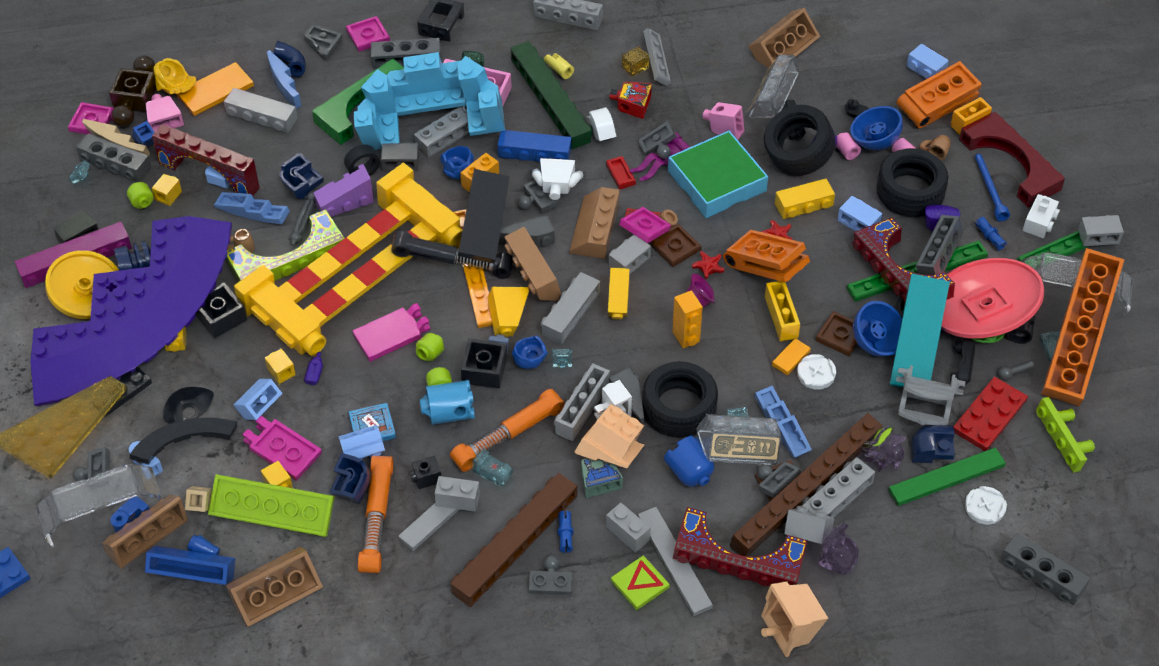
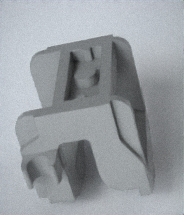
(927, 391)

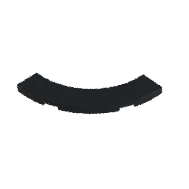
(179, 431)

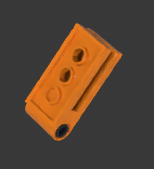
(939, 95)
(767, 255)

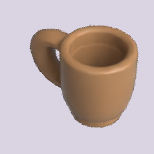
(939, 146)
(243, 238)

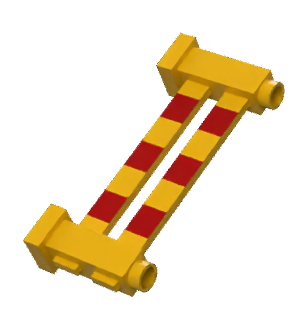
(300, 328)

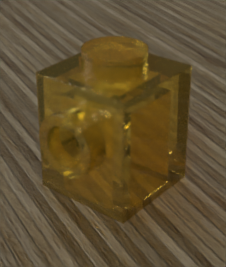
(635, 61)

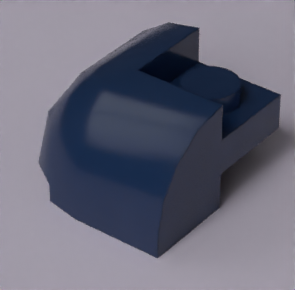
(299, 176)
(932, 443)
(351, 479)

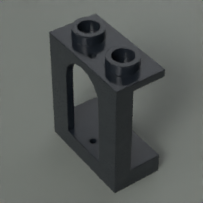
(450, 8)

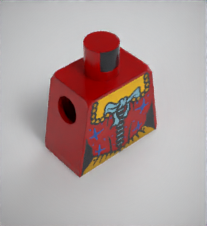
(633, 98)

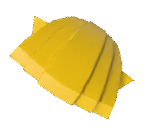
(172, 77)

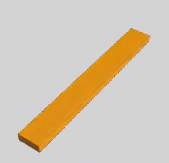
(477, 287)

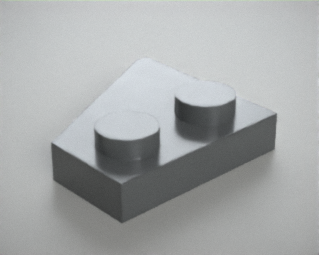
(323, 40)

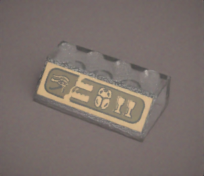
(774, 88)
(740, 439)

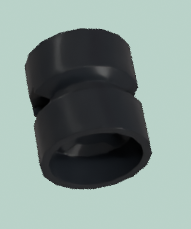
(1023, 333)

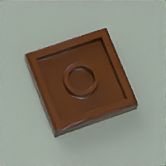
(675, 245)
(838, 334)

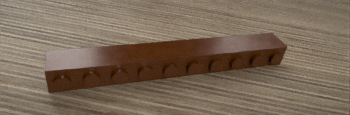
(832, 461)

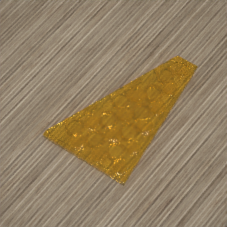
(55, 433)

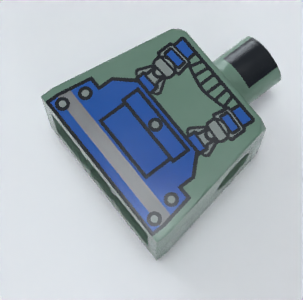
(600, 477)

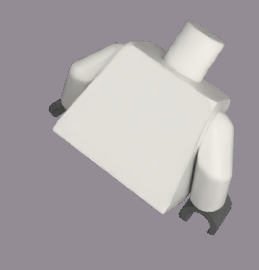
(557, 176)

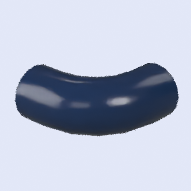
(291, 56)

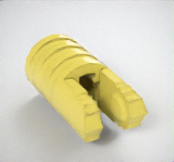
(559, 65)

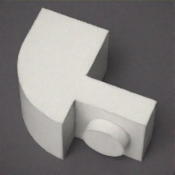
(602, 124)

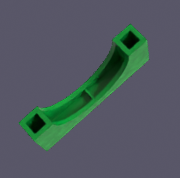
(334, 113)

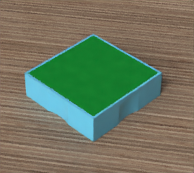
(717, 173)

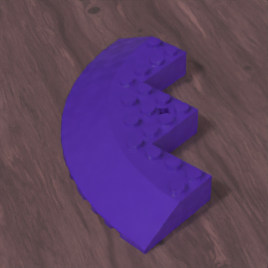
(132, 310)

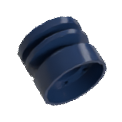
(133, 260)

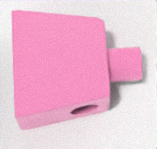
(163, 111)
(725, 118)

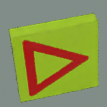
(640, 582)

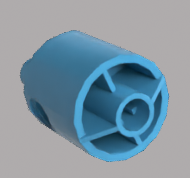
(448, 402)

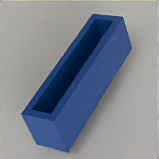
(533, 146)
(190, 565)

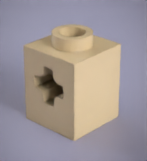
(198, 498)

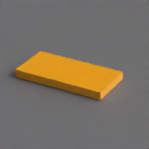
(215, 88)

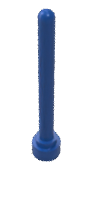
(1001, 212)

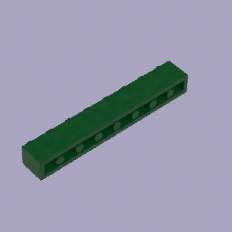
(550, 94)

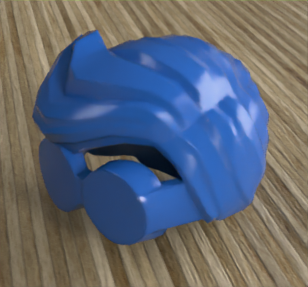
(456, 160)
(529, 352)

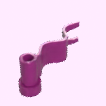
(675, 145)

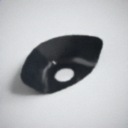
(193, 397)

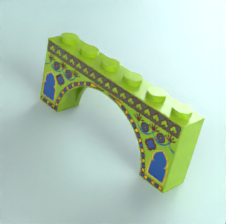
(322, 238)

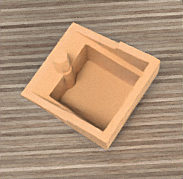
(612, 438)
(792, 615)

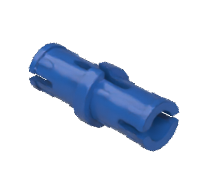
(991, 233)
(565, 531)

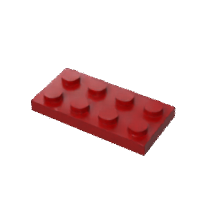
(990, 414)

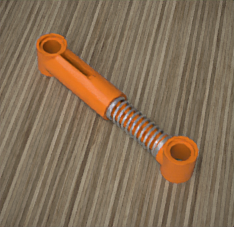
(548, 404)
(381, 471)

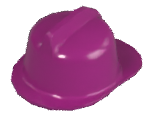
(701, 290)

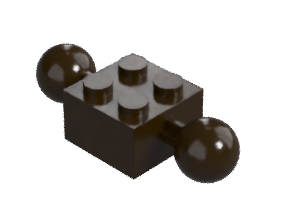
(132, 90)

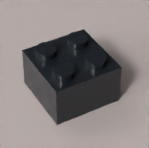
(221, 311)
(484, 363)

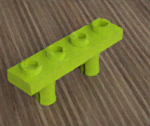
(1065, 442)

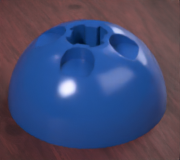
(877, 128)
(877, 328)

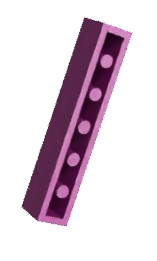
(103, 241)

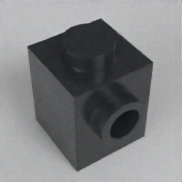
(425, 472)

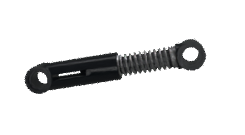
(406, 245)

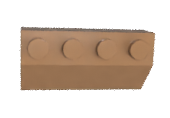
(786, 37)
(596, 223)
(533, 265)
(145, 530)
(274, 586)

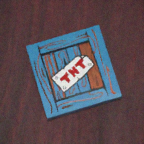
(371, 416)

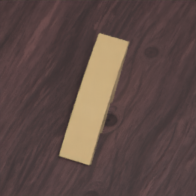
(112, 134)

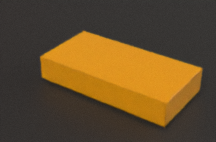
(791, 356)

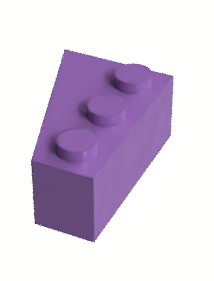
(346, 194)

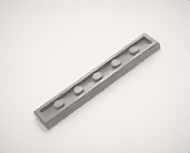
(680, 572)

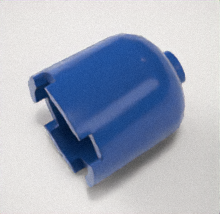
(690, 462)

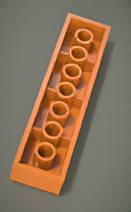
(1082, 327)

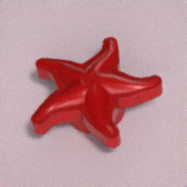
(777, 230)
(708, 264)

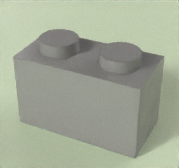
(1100, 230)
(630, 254)
(457, 493)
(808, 525)
(628, 527)

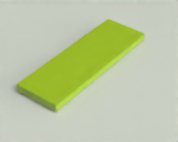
(271, 505)

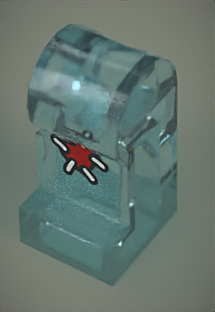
(492, 468)

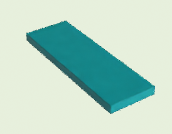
(920, 327)

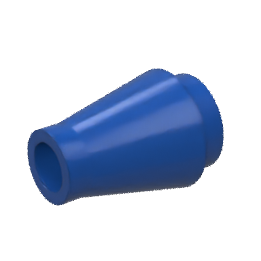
(202, 545)

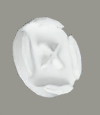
(816, 372)
(985, 505)

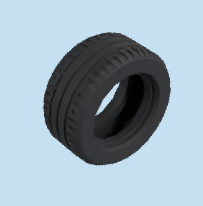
(788, 121)
(913, 163)
(683, 376)

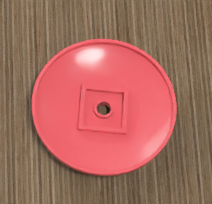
(1006, 284)

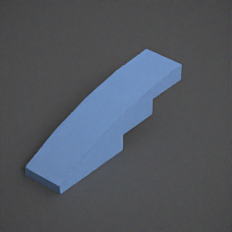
(283, 79)
(250, 208)
(791, 433)

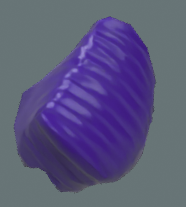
(934, 212)

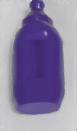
(314, 370)

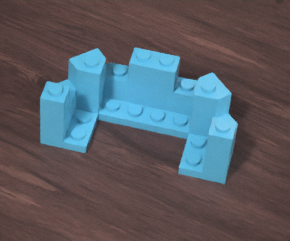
(424, 87)

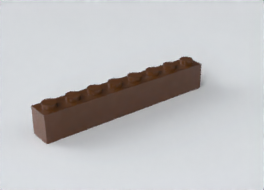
(513, 539)

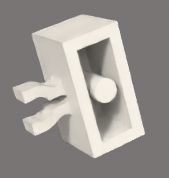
(1041, 216)
(617, 395)

